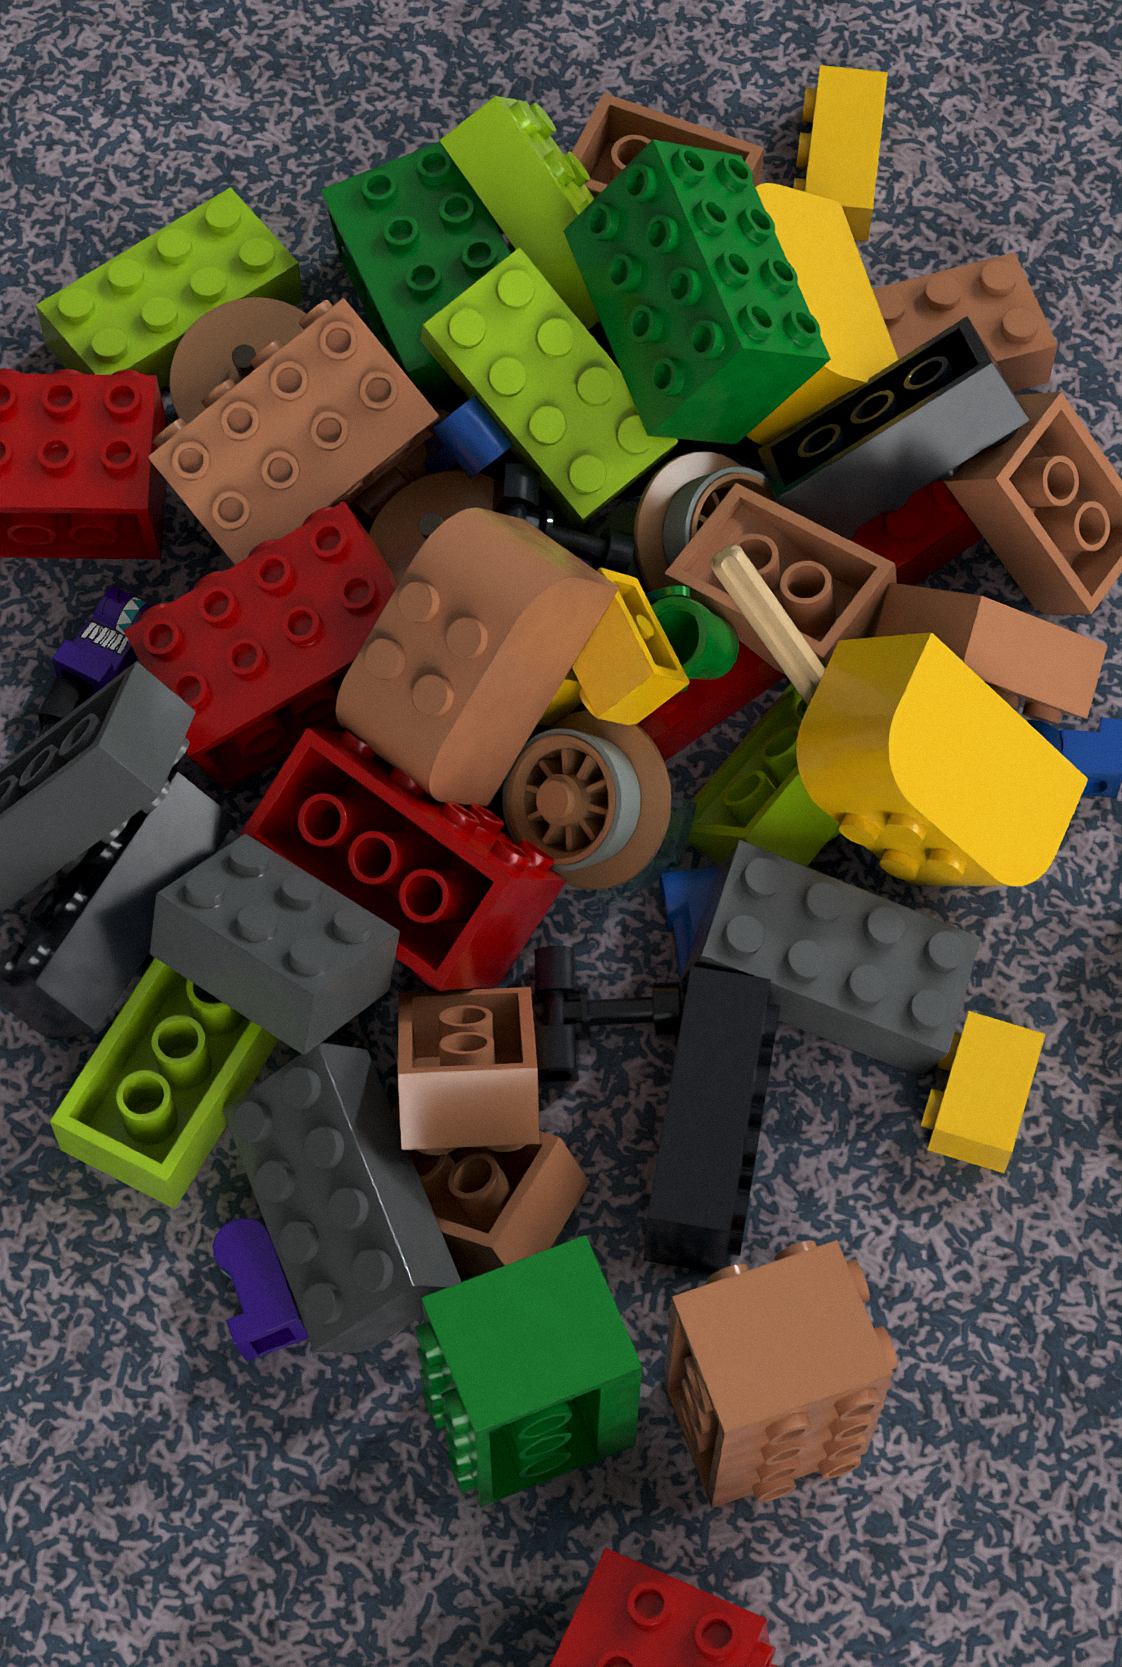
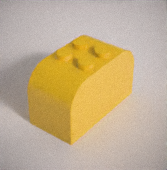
(838, 296)
(933, 766)

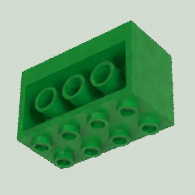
(529, 1371)

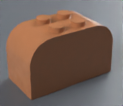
(471, 653)

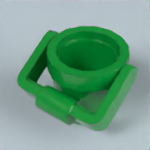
(701, 640)

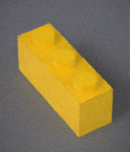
(844, 141)

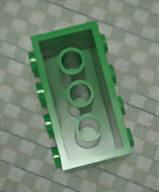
(411, 246)
(695, 294)

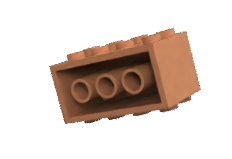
(295, 433)
(777, 1372)

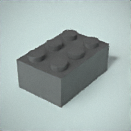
(274, 943)

